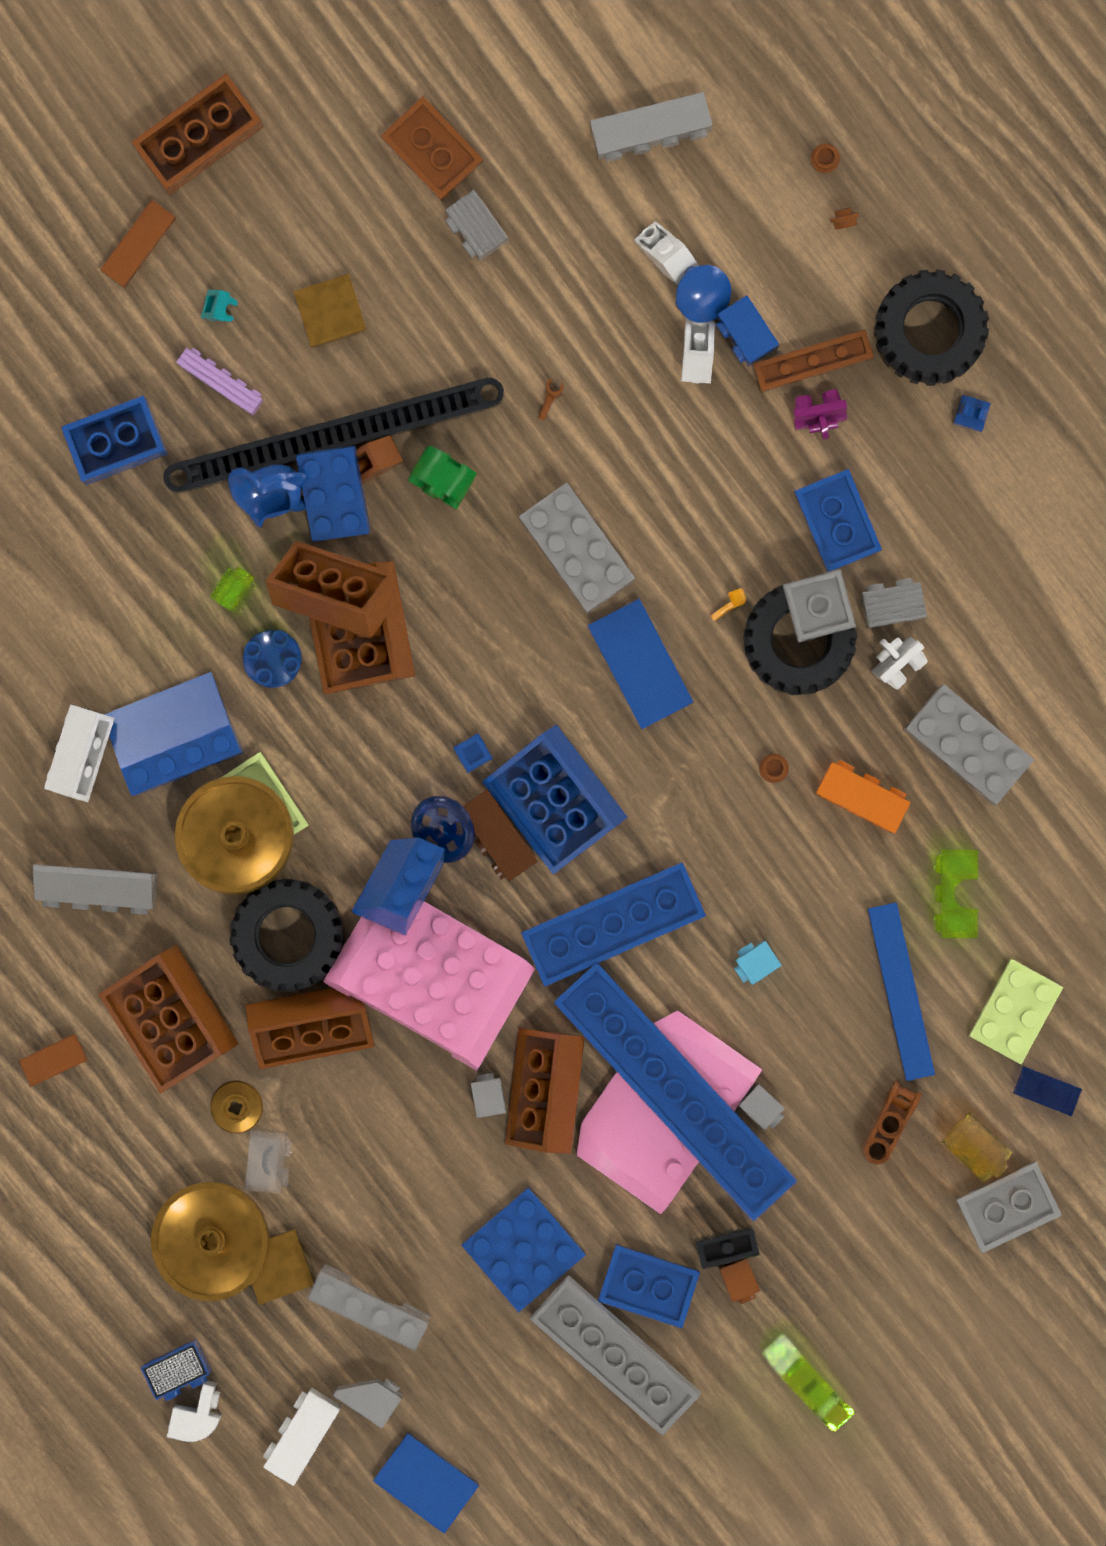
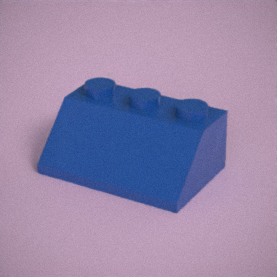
(400, 883)

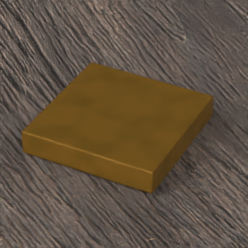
(330, 310)
(284, 1269)

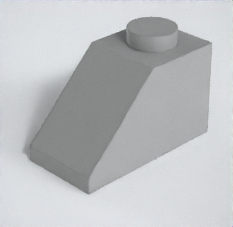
(371, 1399)

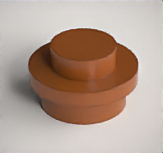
(825, 158)
(844, 218)
(773, 768)

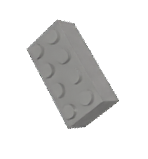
(576, 548)
(968, 745)

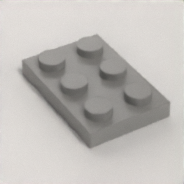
(1008, 1207)

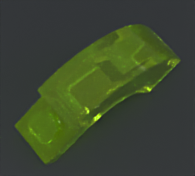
(808, 1383)

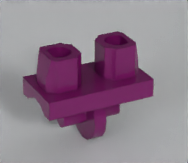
(820, 417)

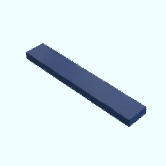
(901, 991)

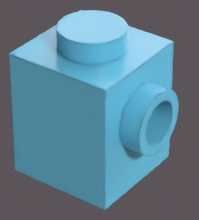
(756, 962)

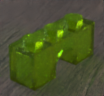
(953, 919)

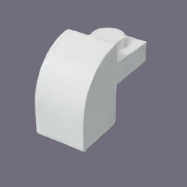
(196, 1423)

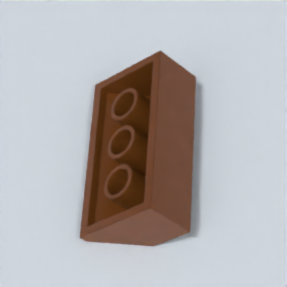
(331, 588)
(308, 1027)
(544, 1091)

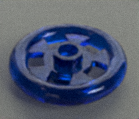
(456, 813)

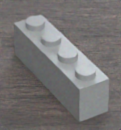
(651, 126)

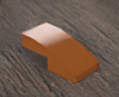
(52, 1060)

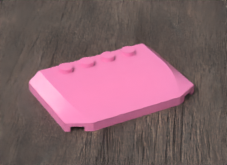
(632, 1142)

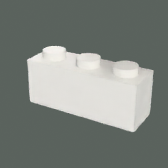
(79, 753)
(301, 1435)

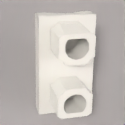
(895, 657)

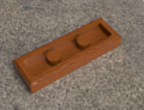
(138, 244)

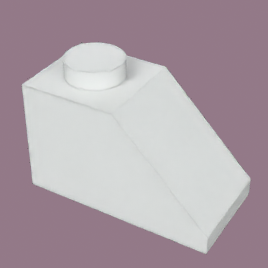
(698, 352)

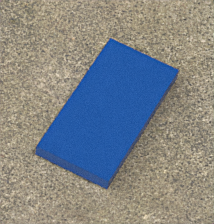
(640, 664)

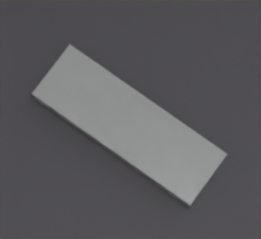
(615, 1355)

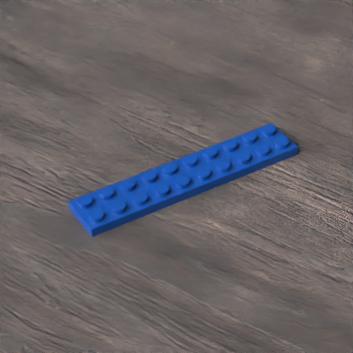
(675, 1091)

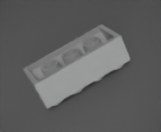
(95, 887)

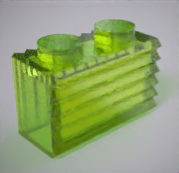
(234, 589)

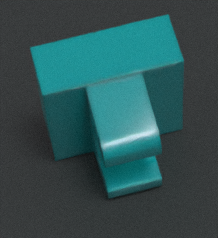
(215, 306)

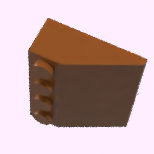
(357, 661)
(168, 1019)

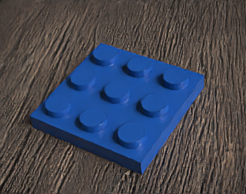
(523, 1249)

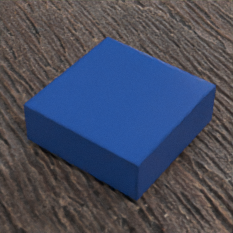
(472, 753)

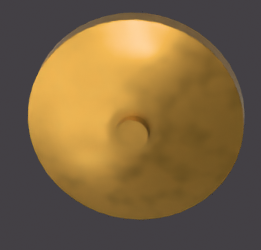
(234, 835)
(210, 1241)

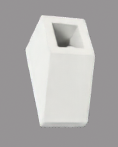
(665, 251)

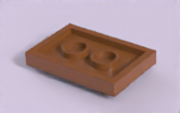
(432, 148)

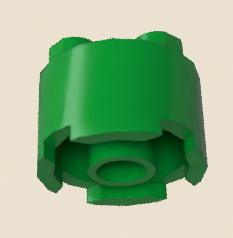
(442, 477)

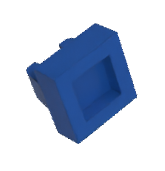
(971, 413)

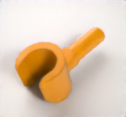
(737, 599)

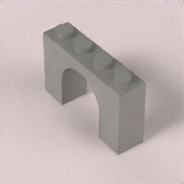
(400, 1323)

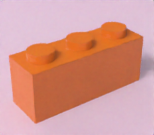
(863, 796)

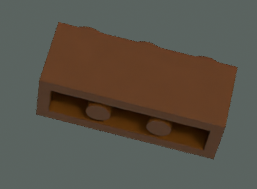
(498, 837)

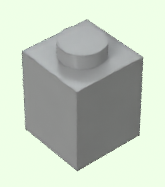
(488, 1095)
(762, 1107)

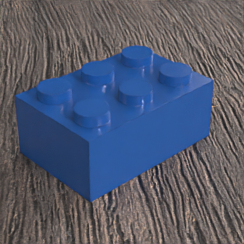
(114, 440)

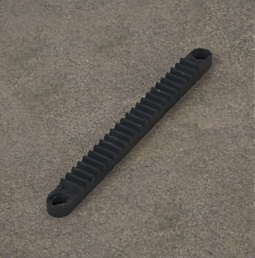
(337, 433)

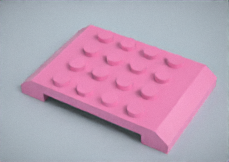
(434, 980)

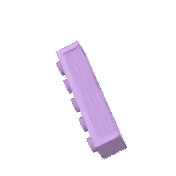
(220, 380)

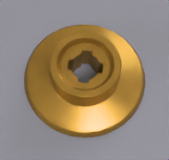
(243, 1094)

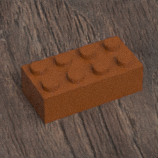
(197, 134)

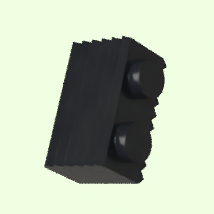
(727, 1247)

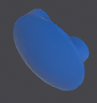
(703, 293)
(272, 658)

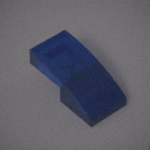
(1047, 1091)

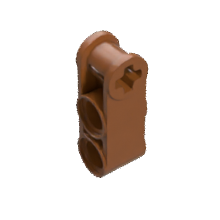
(894, 1107)

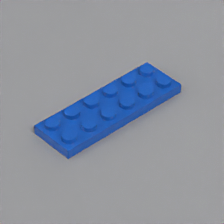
(613, 924)

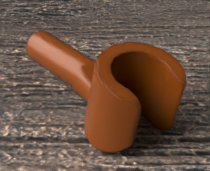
(549, 399)

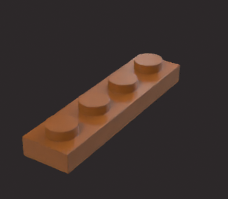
(813, 361)

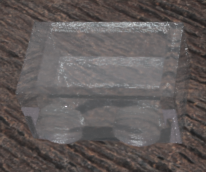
(267, 1161)

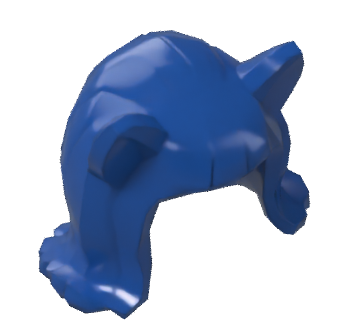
(267, 491)

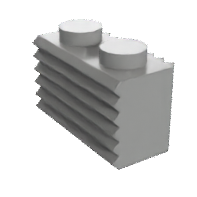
(476, 226)
(893, 604)

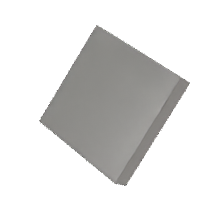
(819, 605)

